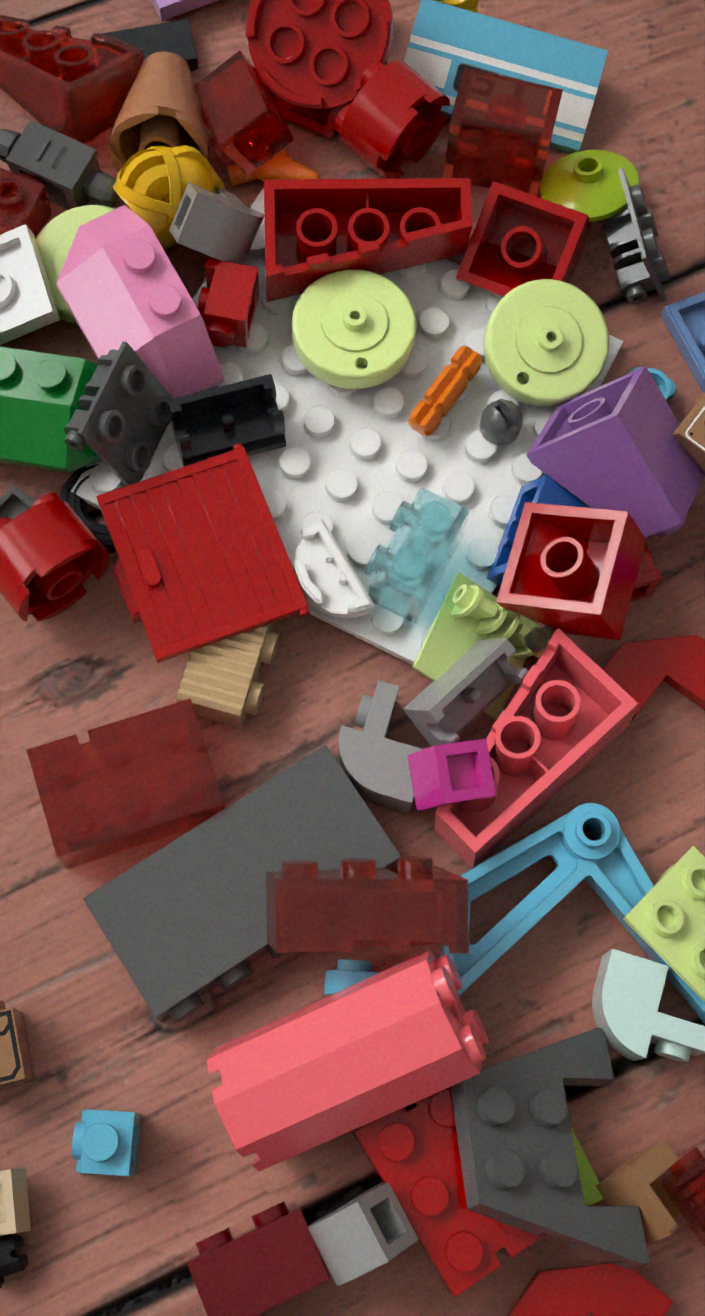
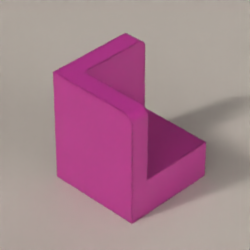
(451, 774)

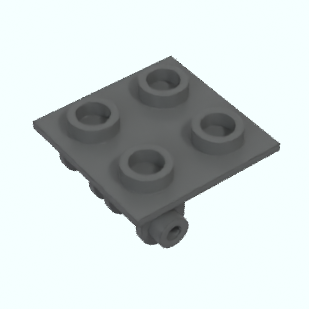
(634, 247)
(121, 414)

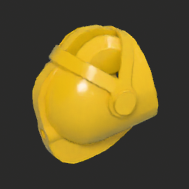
(156, 181)

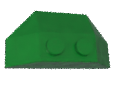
(36, 404)

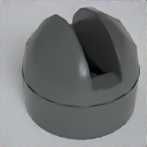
(494, 426)

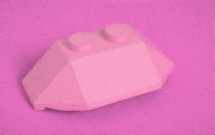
(130, 292)

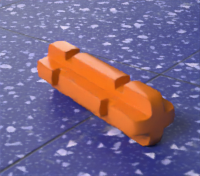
(445, 391)

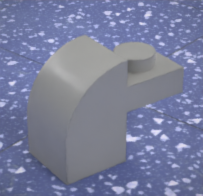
(215, 224)
(372, 761)
(363, 1234)

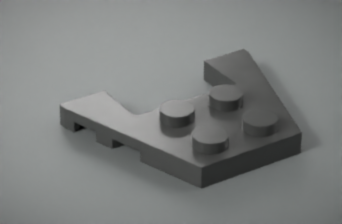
(523, 1154)

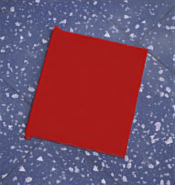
(201, 554)

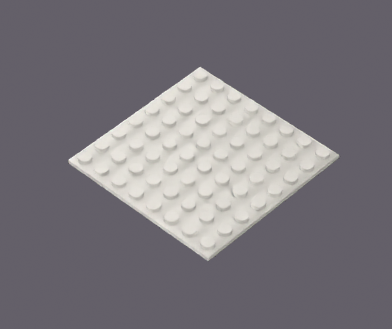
(357, 455)

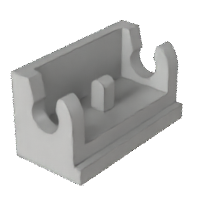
(464, 691)

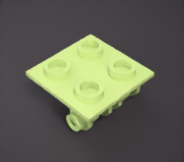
(462, 620)
(674, 919)

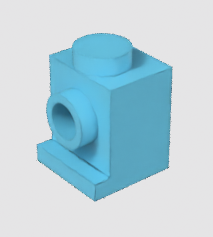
(107, 1142)

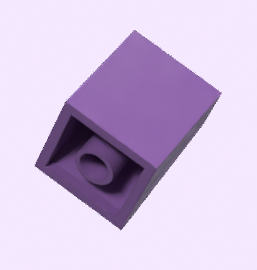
(621, 453)

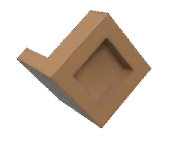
(638, 1185)

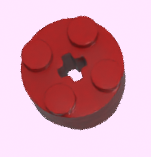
(392, 117)
(47, 558)

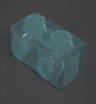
(417, 554)

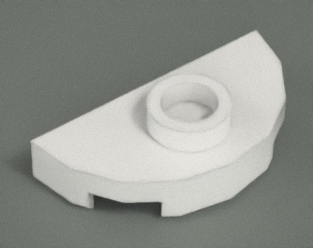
(328, 576)

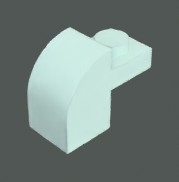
(627, 1010)

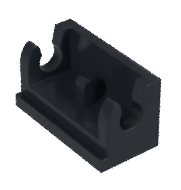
(228, 415)

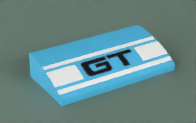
(454, 38)

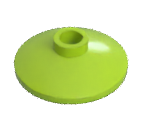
(589, 183)

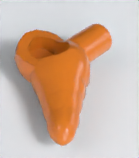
(278, 168)

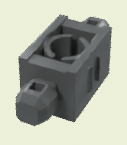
(60, 164)

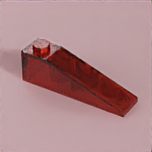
(66, 79)

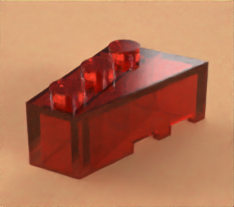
(366, 906)

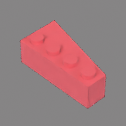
(537, 745)

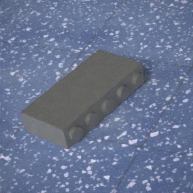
(201, 903)

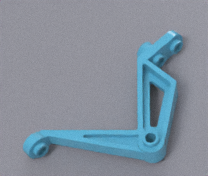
(603, 863)

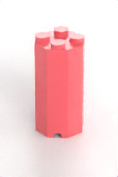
(347, 1060)

